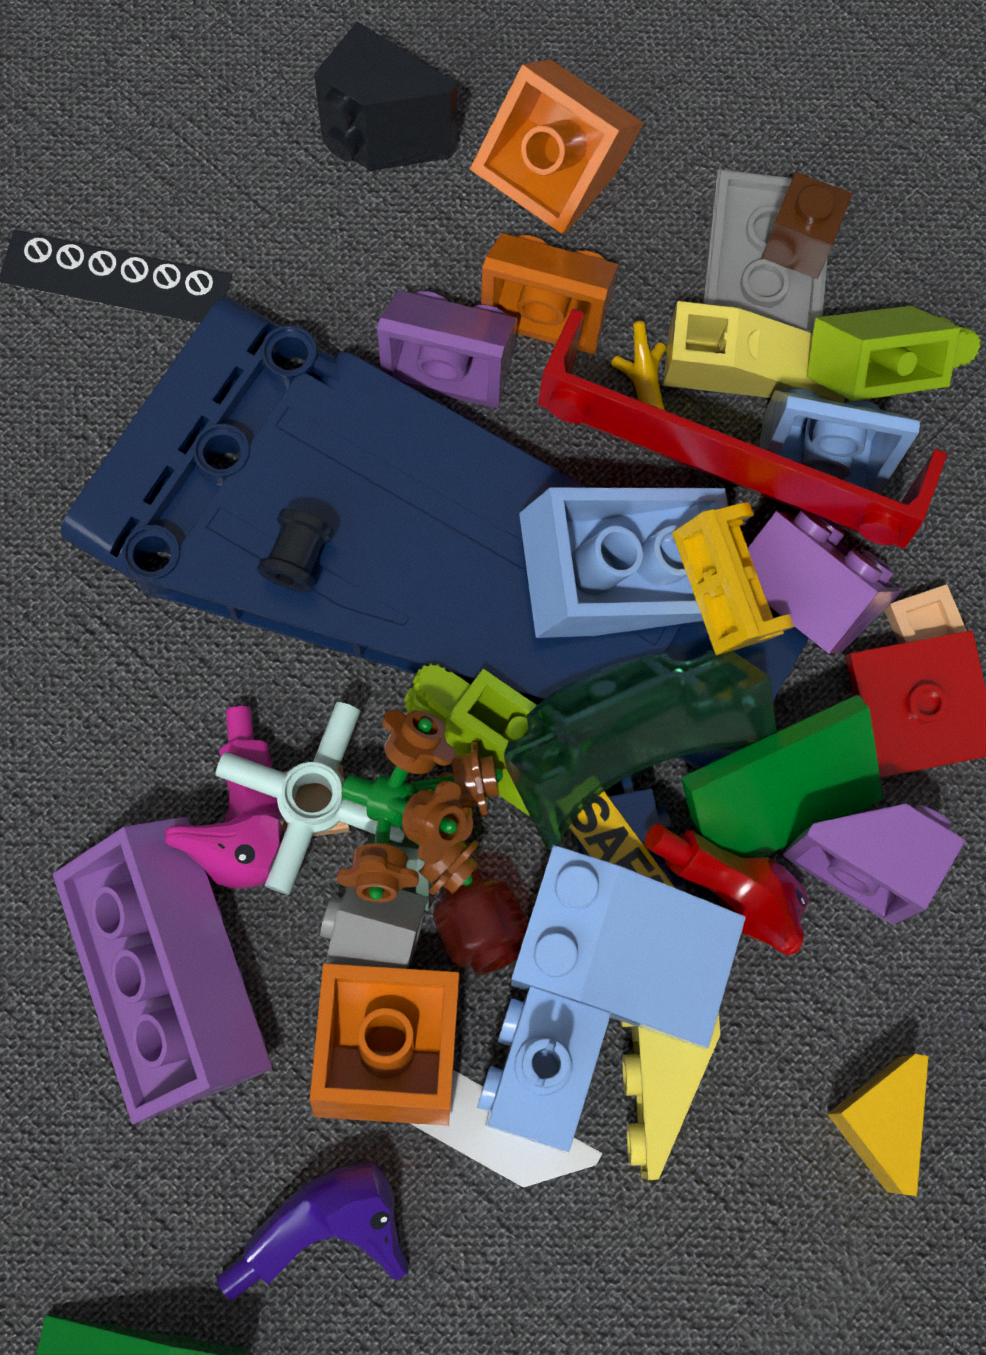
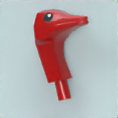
(748, 886)

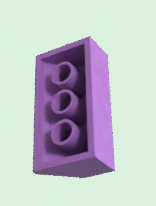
(160, 971)

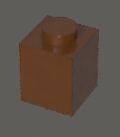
(806, 225)

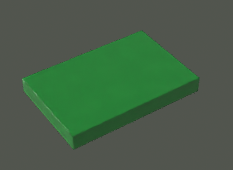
(787, 782)

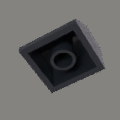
(384, 104)

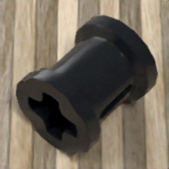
(295, 550)

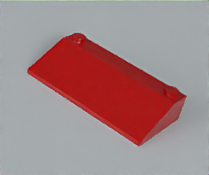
(729, 458)

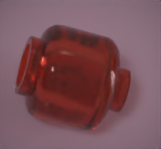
(481, 925)

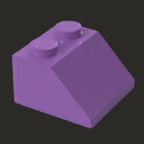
(447, 346)
(881, 857)

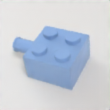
(545, 1069)

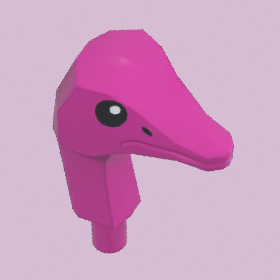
(246, 843)

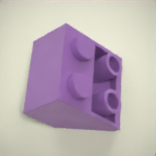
(819, 580)

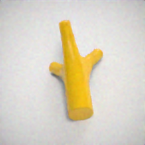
(645, 367)

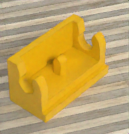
(726, 580)

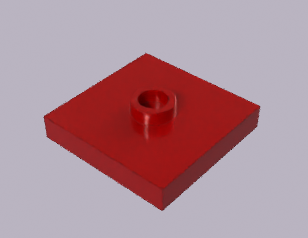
(923, 701)

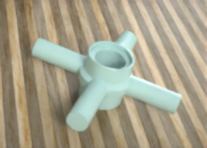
(286, 785)

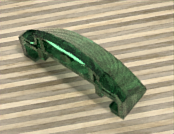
(628, 721)

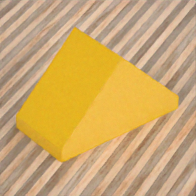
(887, 1123)

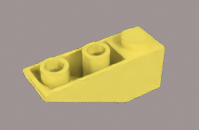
(737, 353)
(665, 1080)

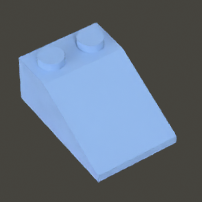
(837, 438)
(610, 558)
(629, 947)

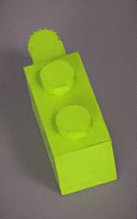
(888, 352)
(476, 712)

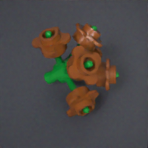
(428, 811)

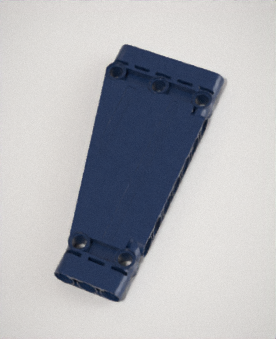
(417, 503)

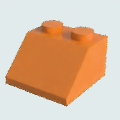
(555, 144)
(543, 286)
(384, 1044)

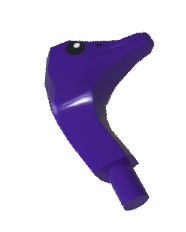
(343, 1204)

